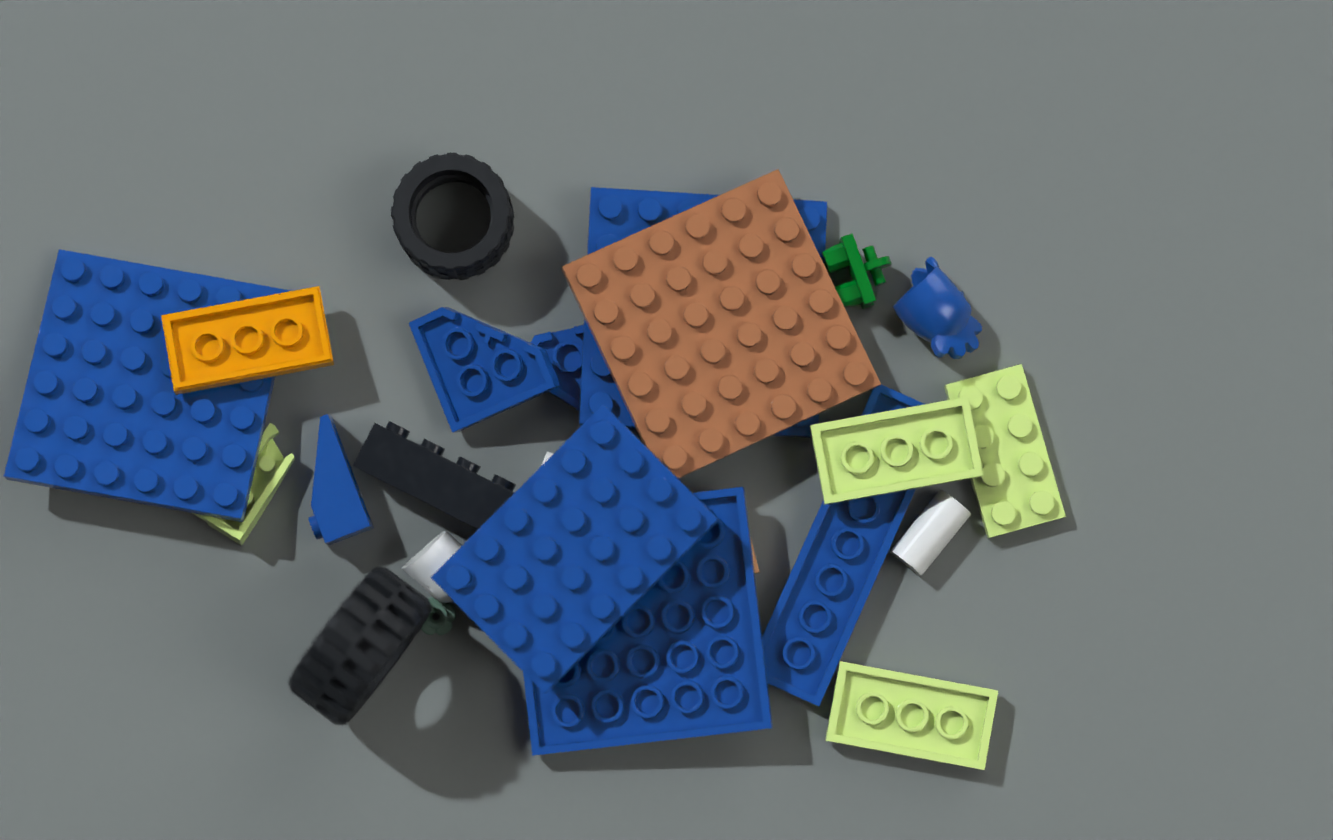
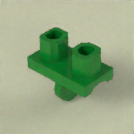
(847, 256)

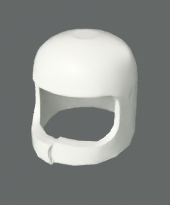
(429, 560)

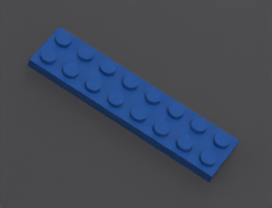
(832, 580)

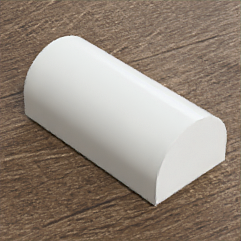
(930, 532)

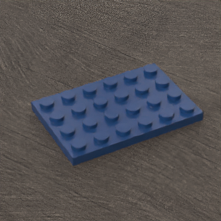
(574, 548)

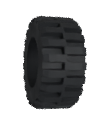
(359, 645)

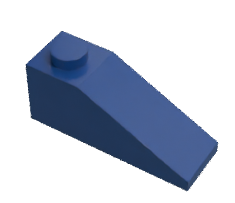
(335, 494)

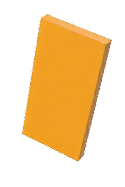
(247, 340)

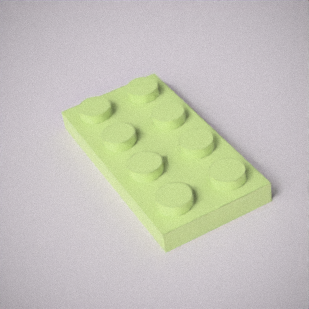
(896, 450)
(1017, 472)
(911, 715)

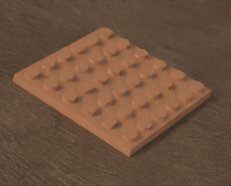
(721, 325)

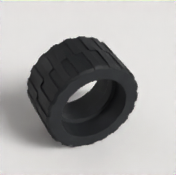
(442, 170)

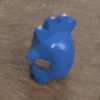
(939, 312)

